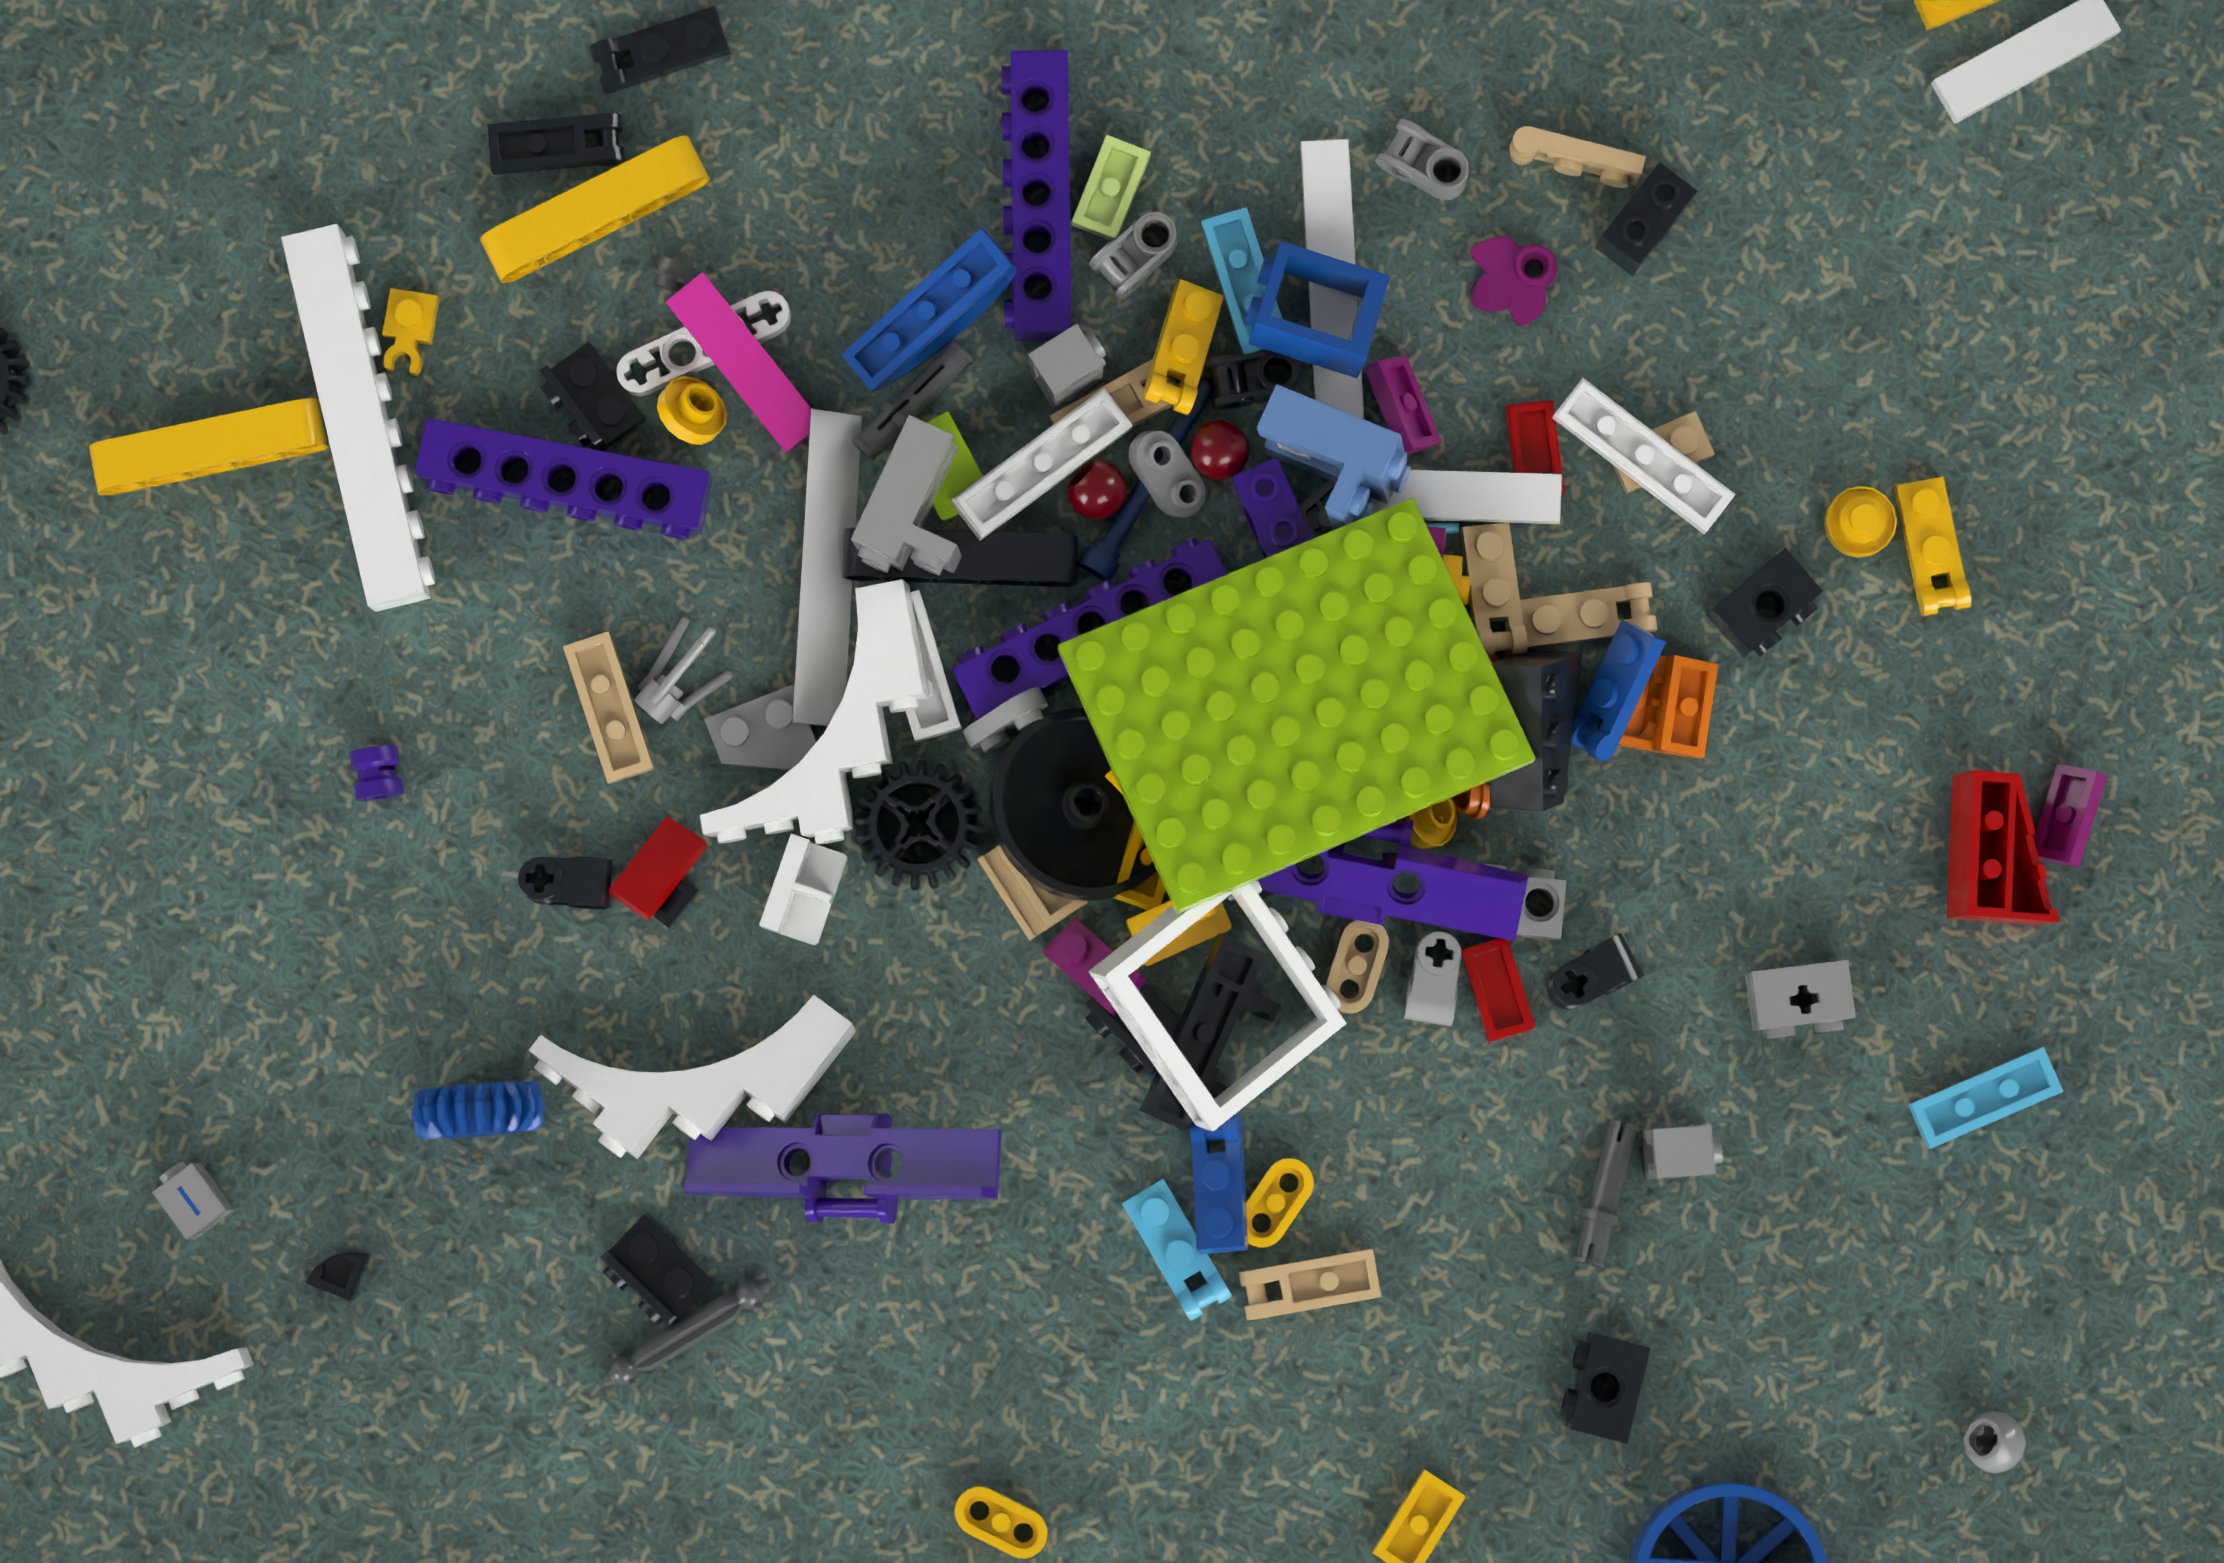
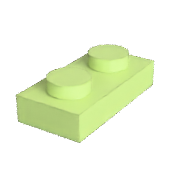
(1111, 188)

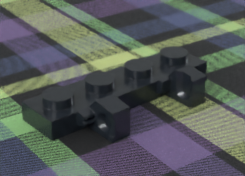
(1218, 1000)

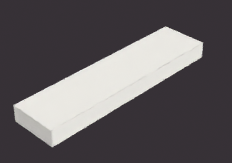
(2025, 57)
(1643, 456)
(1041, 464)
(1482, 496)

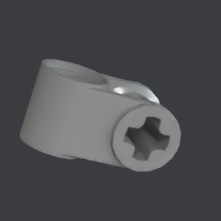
(1422, 159)
(1134, 255)
(1433, 989)

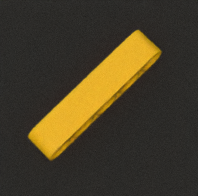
(594, 208)
(208, 446)

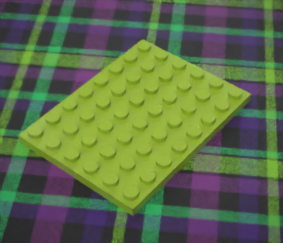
(1295, 704)

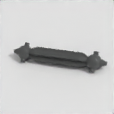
(686, 1332)

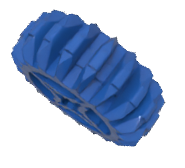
(478, 1110)

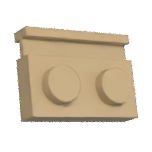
(1030, 905)

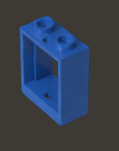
(1310, 344)

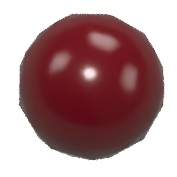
(1219, 450)
(1097, 490)

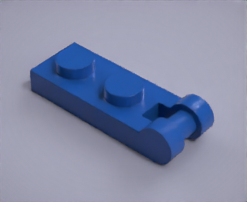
(1616, 690)
(1219, 1188)

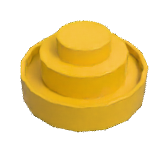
(692, 410)
(1860, 522)
(1433, 825)

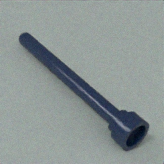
(1103, 556)

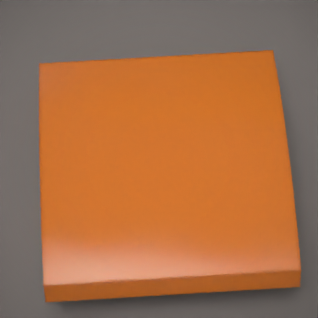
(1674, 708)

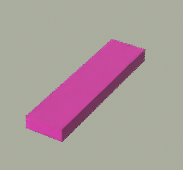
(742, 361)

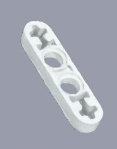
(702, 360)

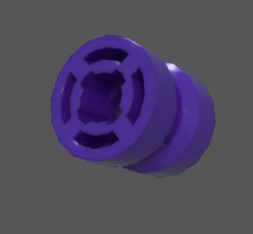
(376, 773)

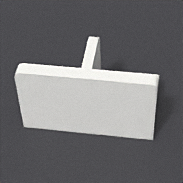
(803, 890)

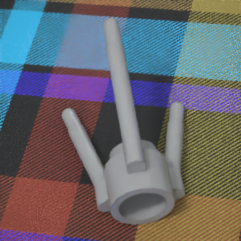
(660, 694)

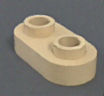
(1358, 966)

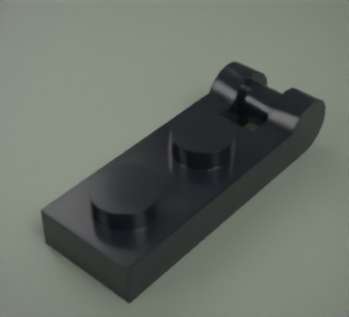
(661, 49)
(554, 143)

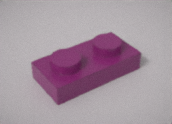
(1403, 403)
(2068, 814)
(1076, 953)

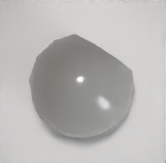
(1980, 1442)

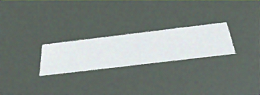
(823, 591)

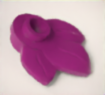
(1507, 283)

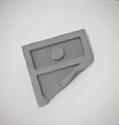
(761, 733)

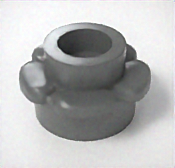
(672, 274)

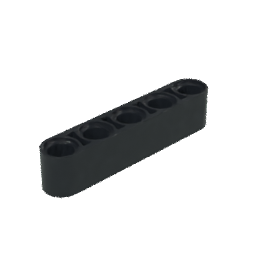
(994, 560)

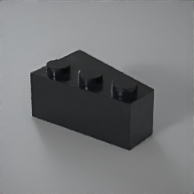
(1543, 697)

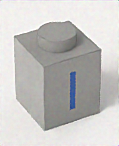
(192, 1199)

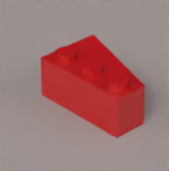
(1993, 853)

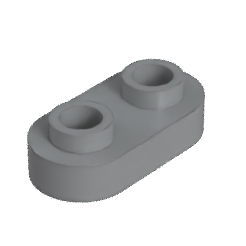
(1169, 476)
(1019, 712)

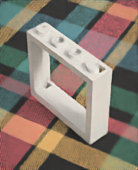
(1125, 998)

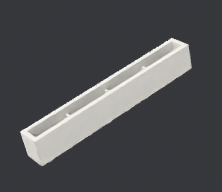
(357, 418)

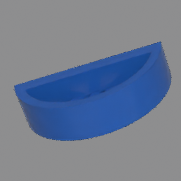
(932, 313)
(1730, 1492)

